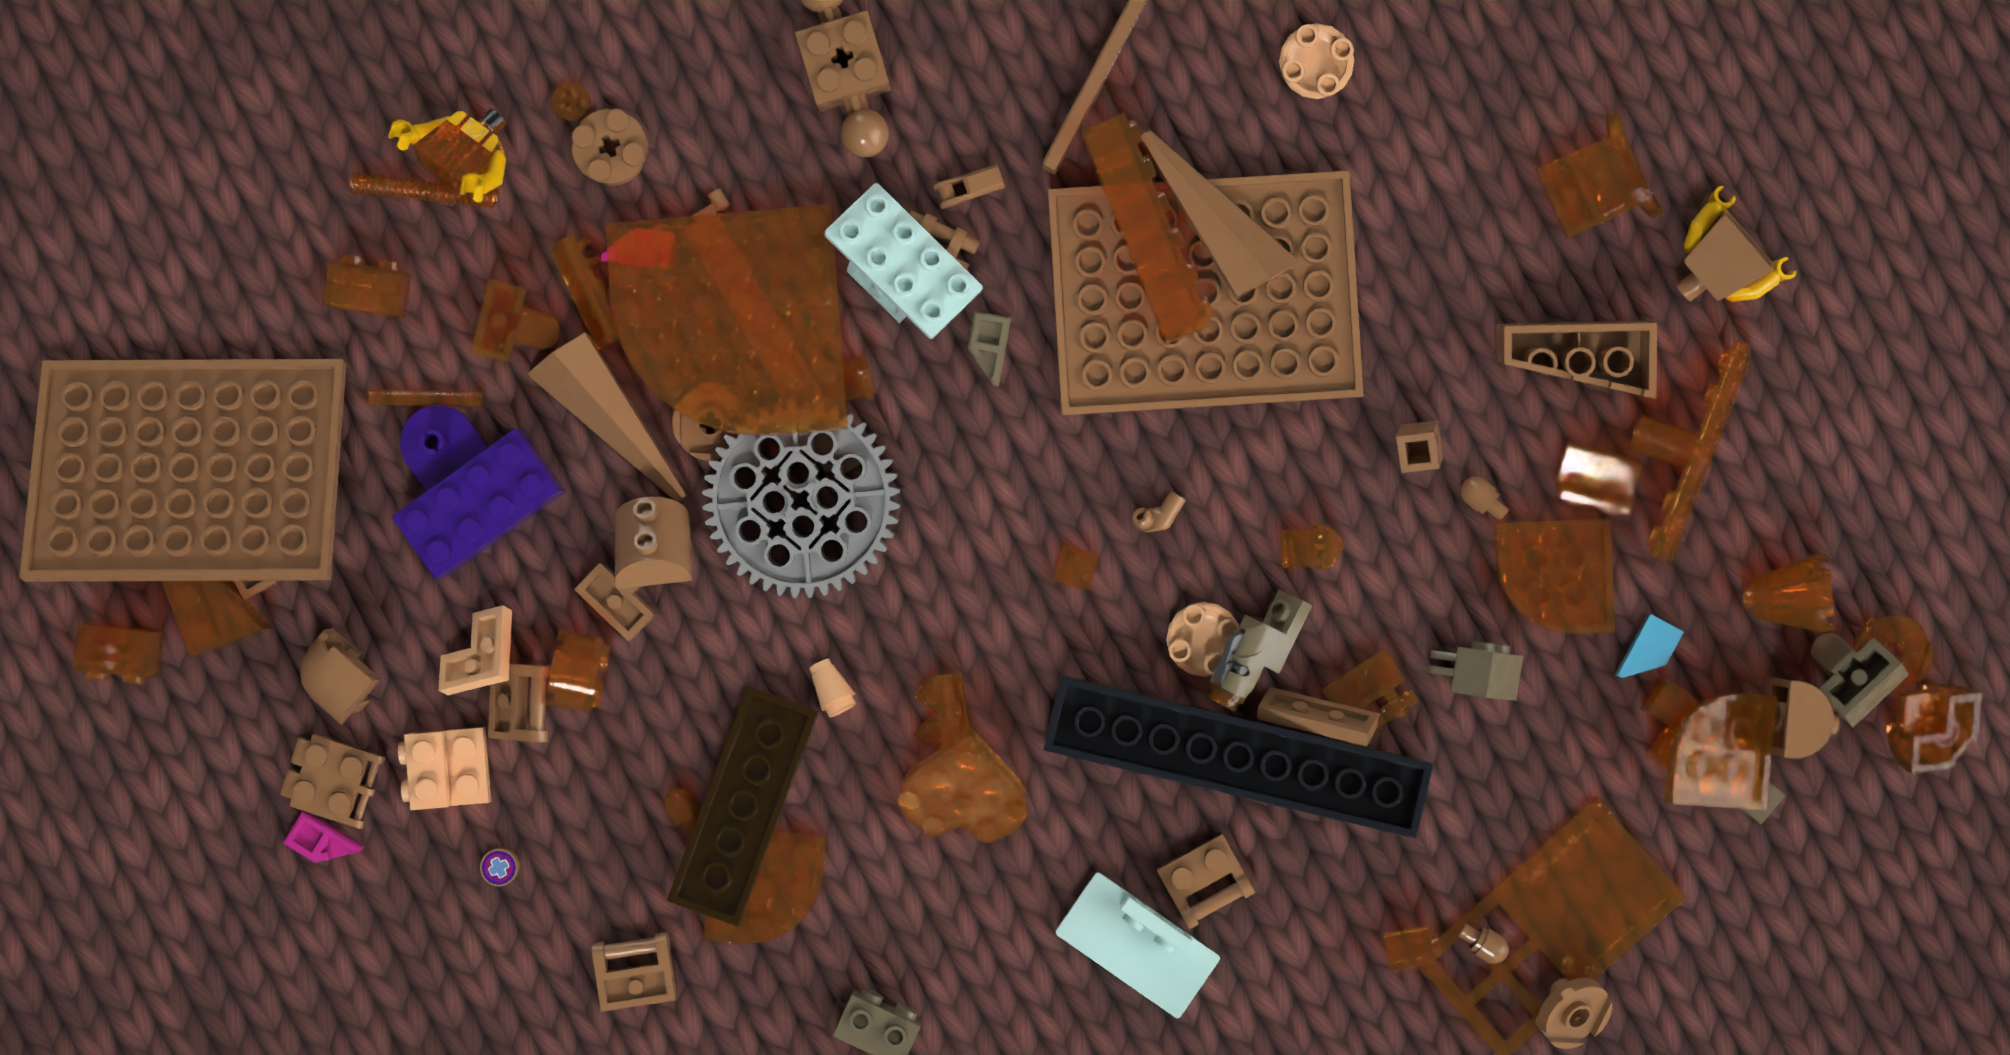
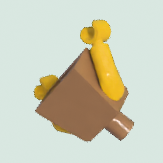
(1726, 257)

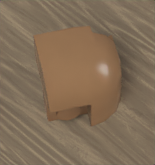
(336, 675)

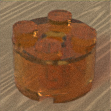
(576, 671)

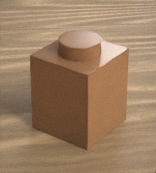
(1419, 446)

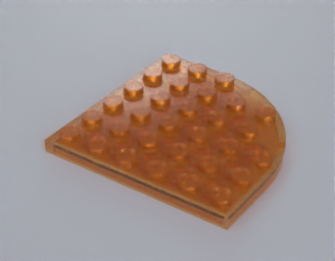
(734, 317)

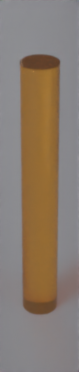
(426, 398)

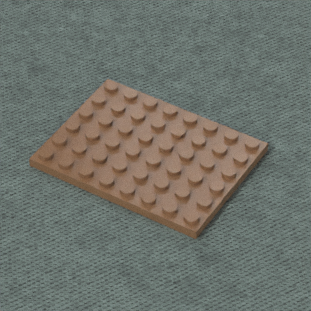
(1268, 346)
(184, 470)

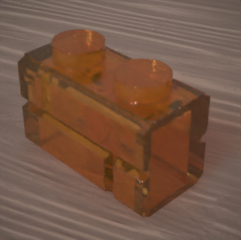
(367, 288)

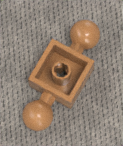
(863, 130)

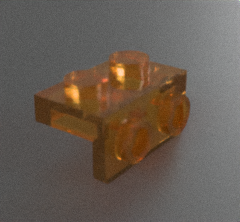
(1597, 478)

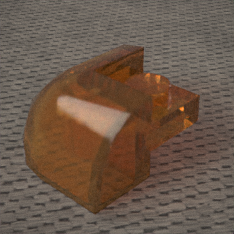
(1934, 726)

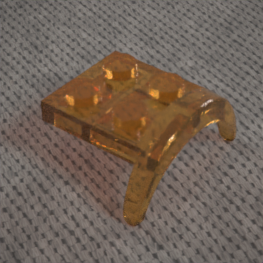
(1597, 183)

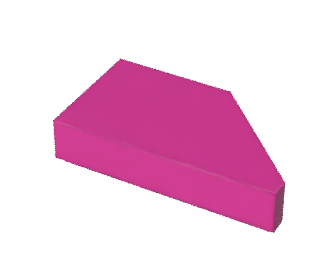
(319, 839)

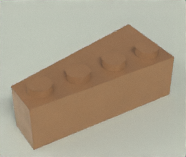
(1596, 353)

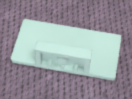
(901, 262)
(1137, 945)

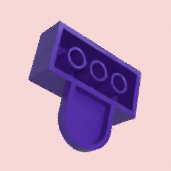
(470, 488)

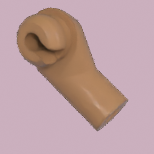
(1160, 517)

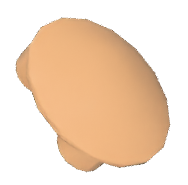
(1316, 61)
(1199, 637)

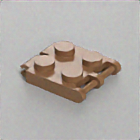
(331, 779)

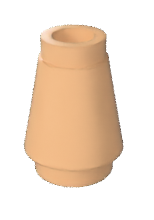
(831, 688)

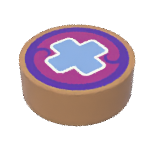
(499, 866)

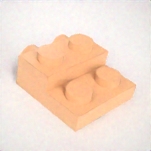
(445, 768)

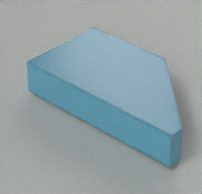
(1650, 647)

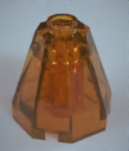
(1794, 595)

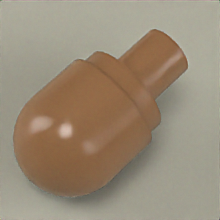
(1482, 497)
(1485, 943)

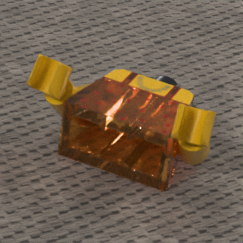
(458, 150)

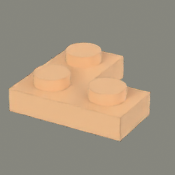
(486, 660)

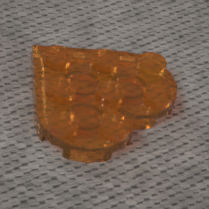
(964, 788)

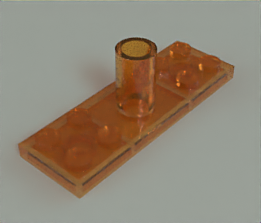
(1690, 450)

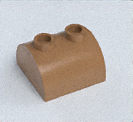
(652, 543)
(1801, 718)

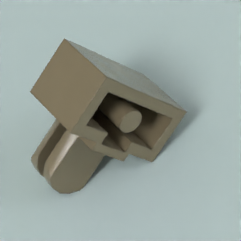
(1482, 670)
(1856, 678)

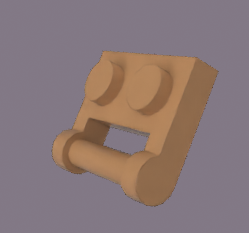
(509, 704)
(1199, 869)
(635, 984)

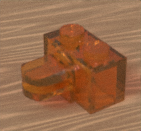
(505, 321)
(118, 651)

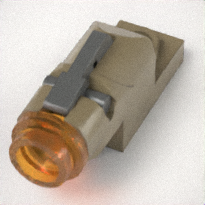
(1257, 646)

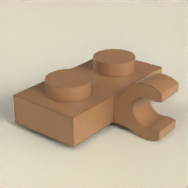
(619, 607)

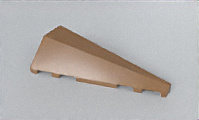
(1235, 243)
(589, 390)

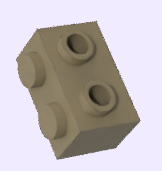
(876, 1025)

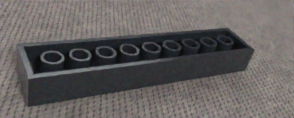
(1238, 756)

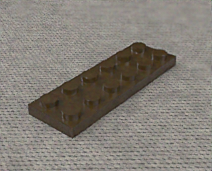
(743, 806)

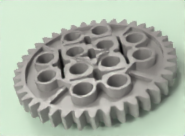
(807, 564)

